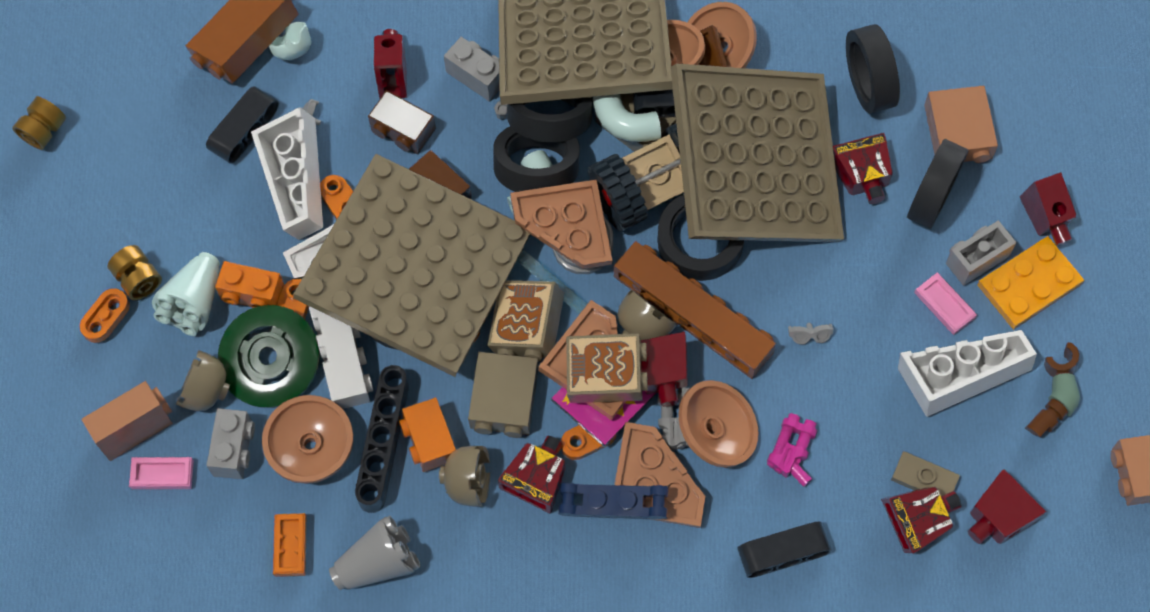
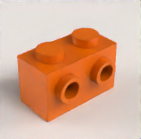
(248, 285)
(428, 434)

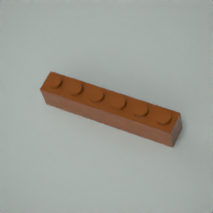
(694, 309)

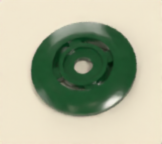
(295, 351)

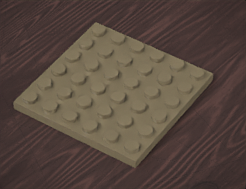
(581, 48)
(756, 154)
(413, 265)

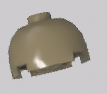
(643, 318)
(203, 383)
(466, 475)

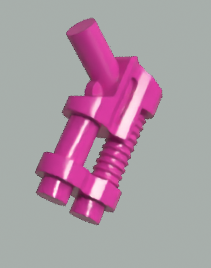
(787, 457)

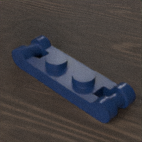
(613, 501)

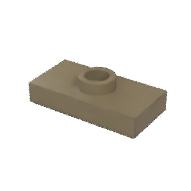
(919, 474)

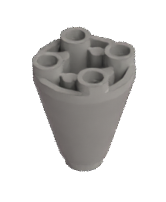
(375, 557)

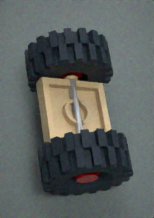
(639, 180)

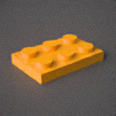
(1030, 282)

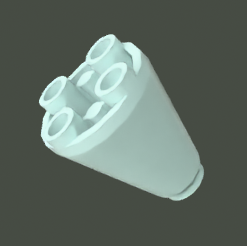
(188, 295)

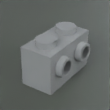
(473, 68)
(980, 252)
(230, 444)

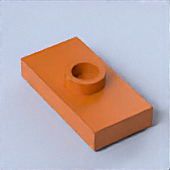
(289, 545)

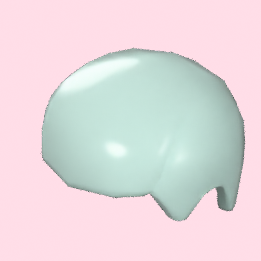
(293, 43)

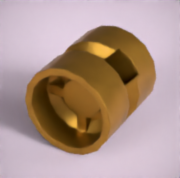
(41, 119)
(134, 272)

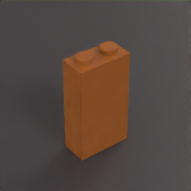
(239, 35)

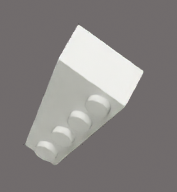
(292, 170)
(342, 360)
(963, 370)

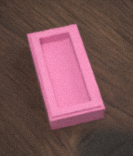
(945, 303)
(161, 473)

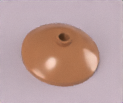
(734, 29)
(685, 43)
(300, 422)
(718, 424)

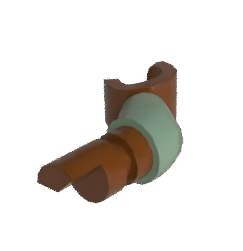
(1064, 394)

